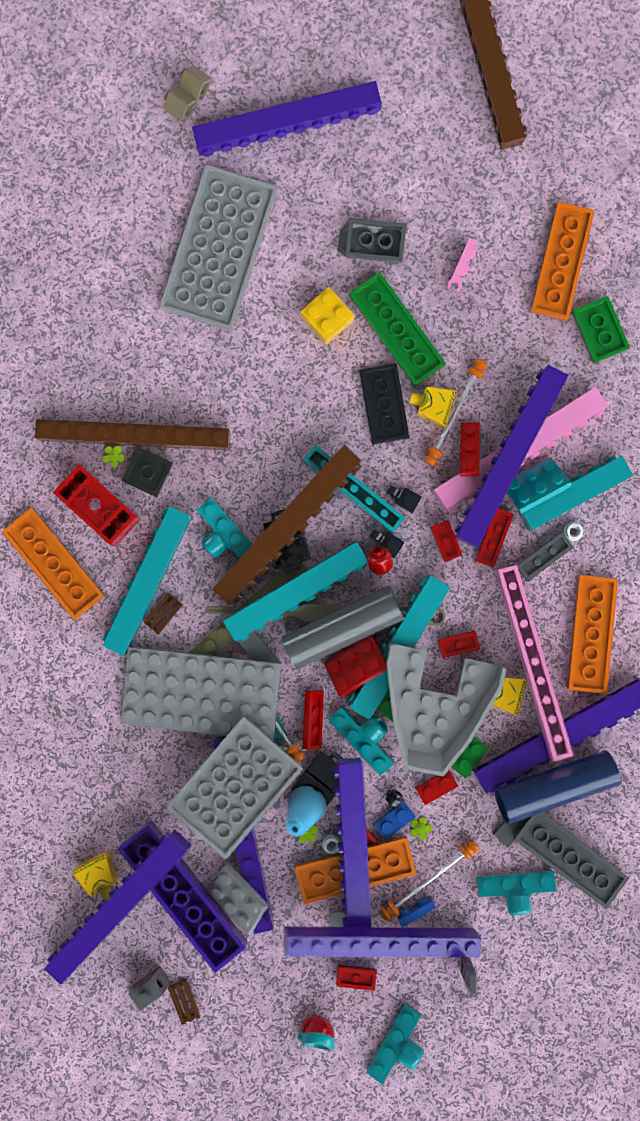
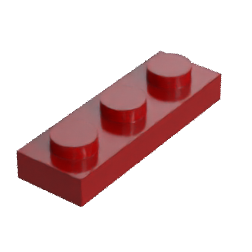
(470, 449)
(494, 538)
(313, 720)

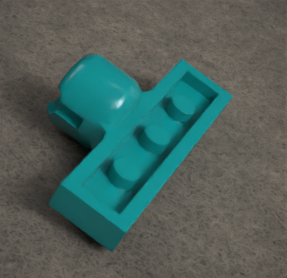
(224, 532)
(364, 738)
(516, 888)
(398, 1046)

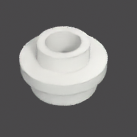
(579, 531)
(330, 850)

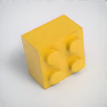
(327, 315)

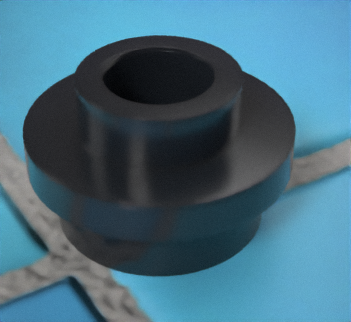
(394, 797)

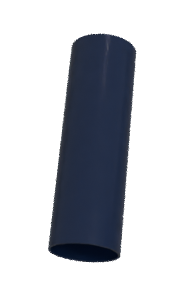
(557, 786)

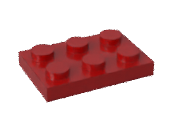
(356, 665)

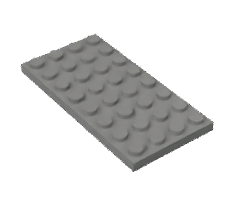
(218, 248)
(198, 692)

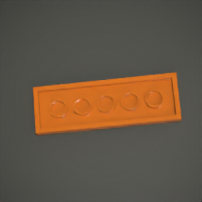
(562, 261)
(53, 563)
(592, 634)
(386, 863)

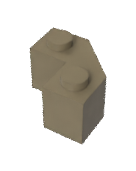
(192, 87)

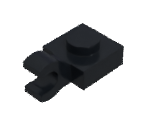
(407, 499)
(389, 541)

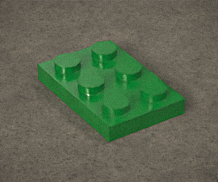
(600, 330)

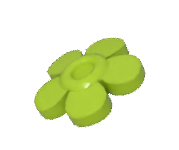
(114, 455)
(420, 828)
(310, 834)

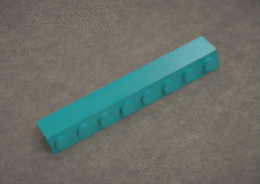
(147, 581)
(295, 591)
(407, 632)

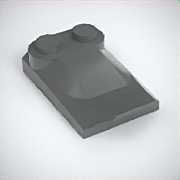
(373, 240)

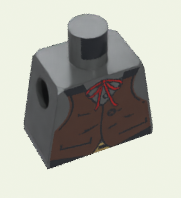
(147, 990)

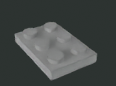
(238, 899)

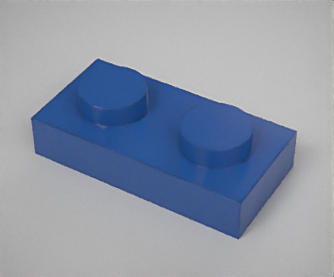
(394, 820)
(422, 907)

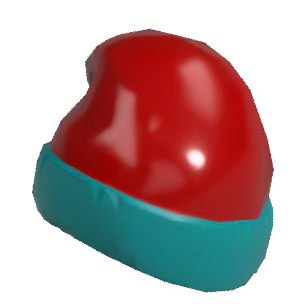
(317, 1033)

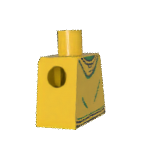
(434, 405)
(511, 695)
(97, 875)

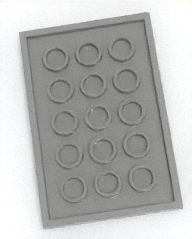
(234, 787)

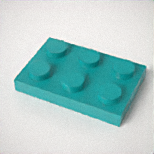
(537, 485)

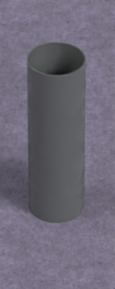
(343, 627)

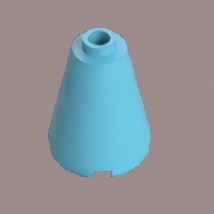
(304, 809)

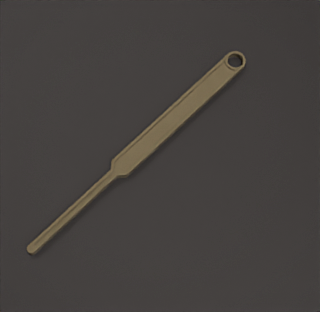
(305, 612)

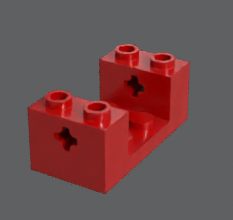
(111, 520)

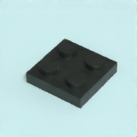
(147, 472)

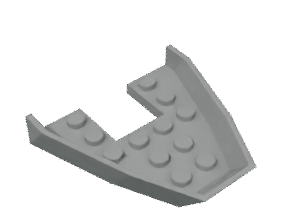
(433, 724)

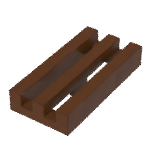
(158, 607)
(183, 1019)

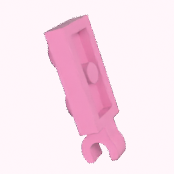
(462, 268)

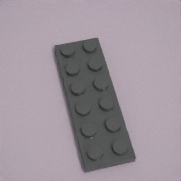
(571, 858)

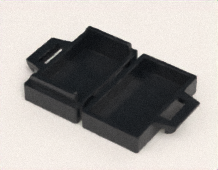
(294, 554)
(323, 776)

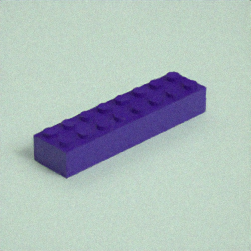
(188, 903)

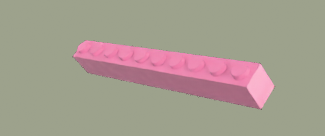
(554, 426)
(534, 663)

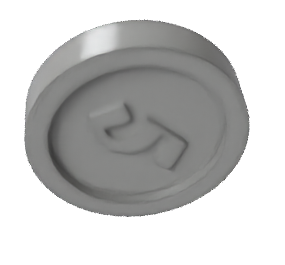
(336, 919)

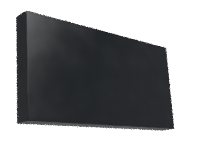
(384, 404)

